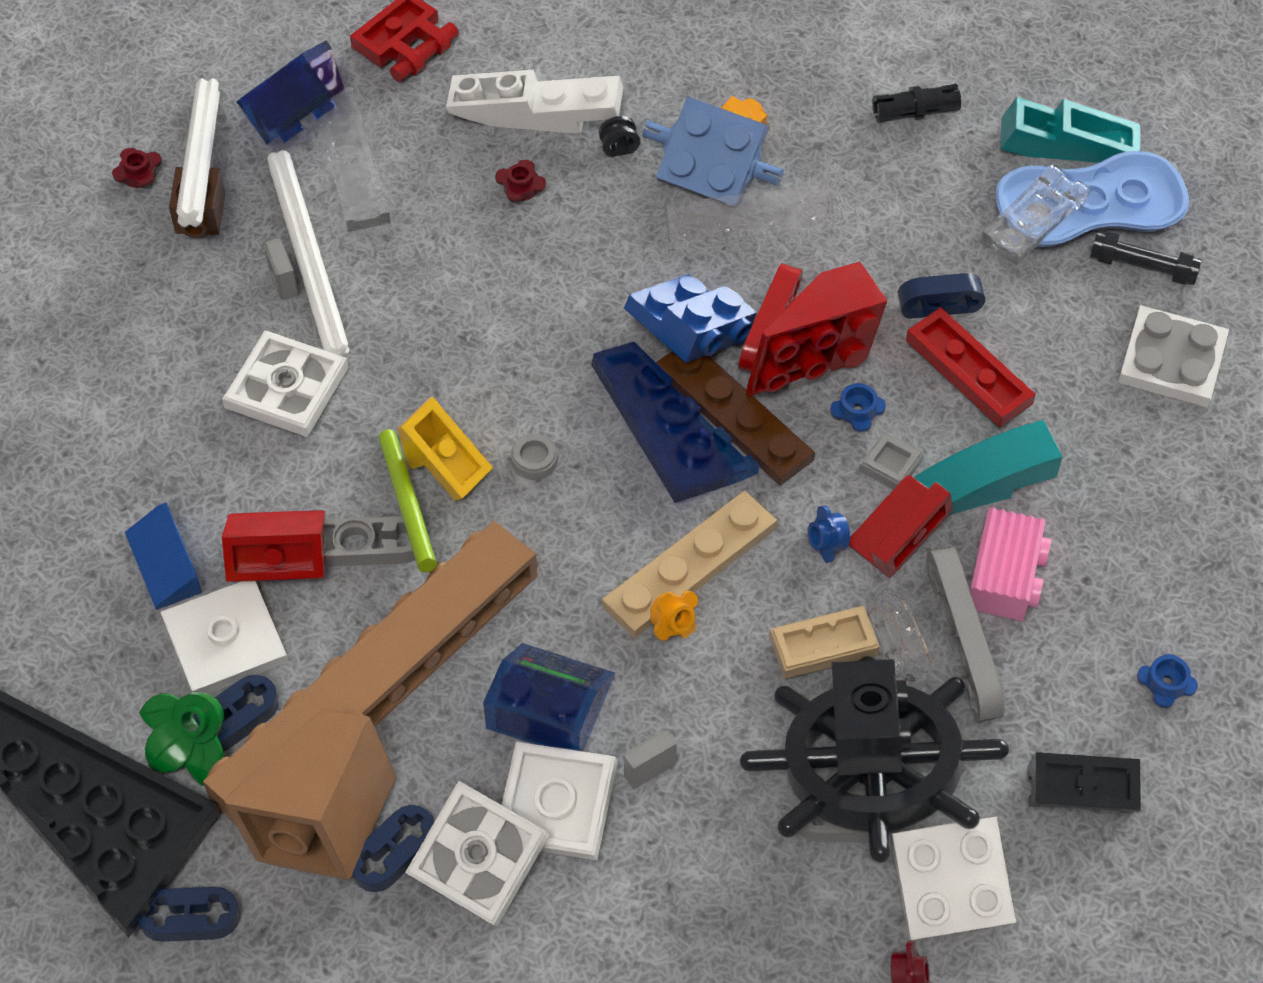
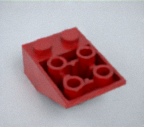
(821, 328)

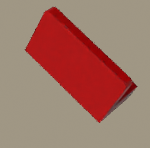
(901, 524)
(274, 545)

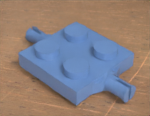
(712, 151)

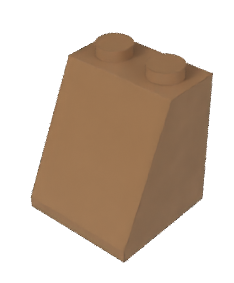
(316, 796)

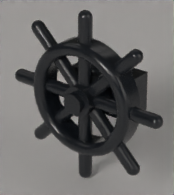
(873, 727)

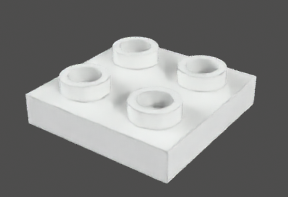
(952, 878)

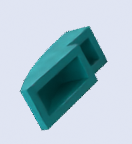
(1066, 132)
(996, 466)

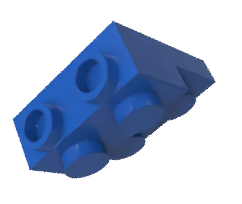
(691, 317)

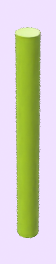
(407, 501)

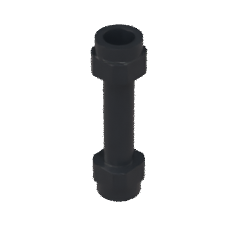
(1183, 268)

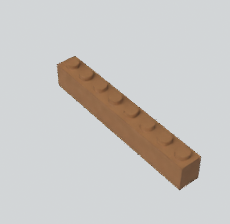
(397, 652)

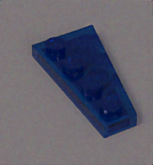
(669, 428)

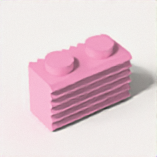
(1007, 564)

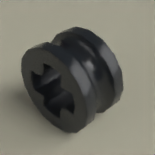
(619, 136)

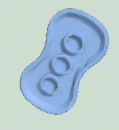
(1126, 193)

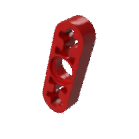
(779, 295)

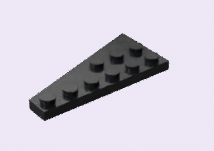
(99, 810)

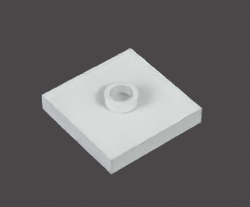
(224, 637)
(563, 795)

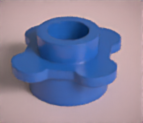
(859, 395)
(829, 533)
(1170, 667)

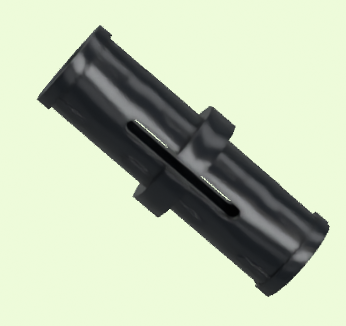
(916, 102)

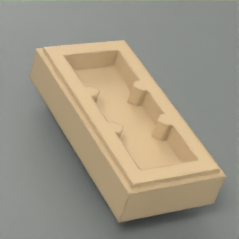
(823, 640)

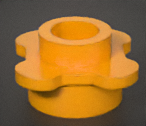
(673, 614)

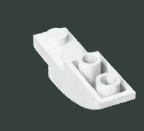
(522, 102)

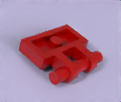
(395, 29)

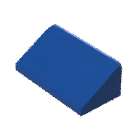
(163, 558)

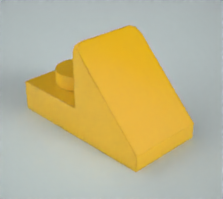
(440, 445)

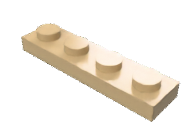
(690, 561)

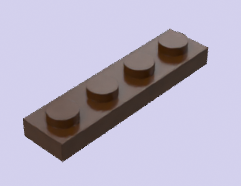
(741, 416)

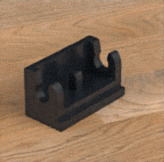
(1085, 782)

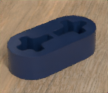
(951, 292)
(243, 717)
(386, 839)
(190, 926)

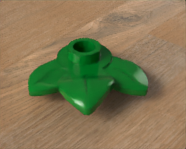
(178, 738)

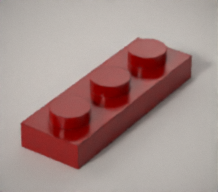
(970, 367)

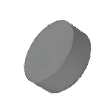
(534, 456)

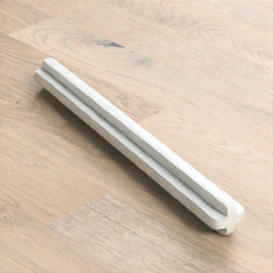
(198, 153)
(307, 254)

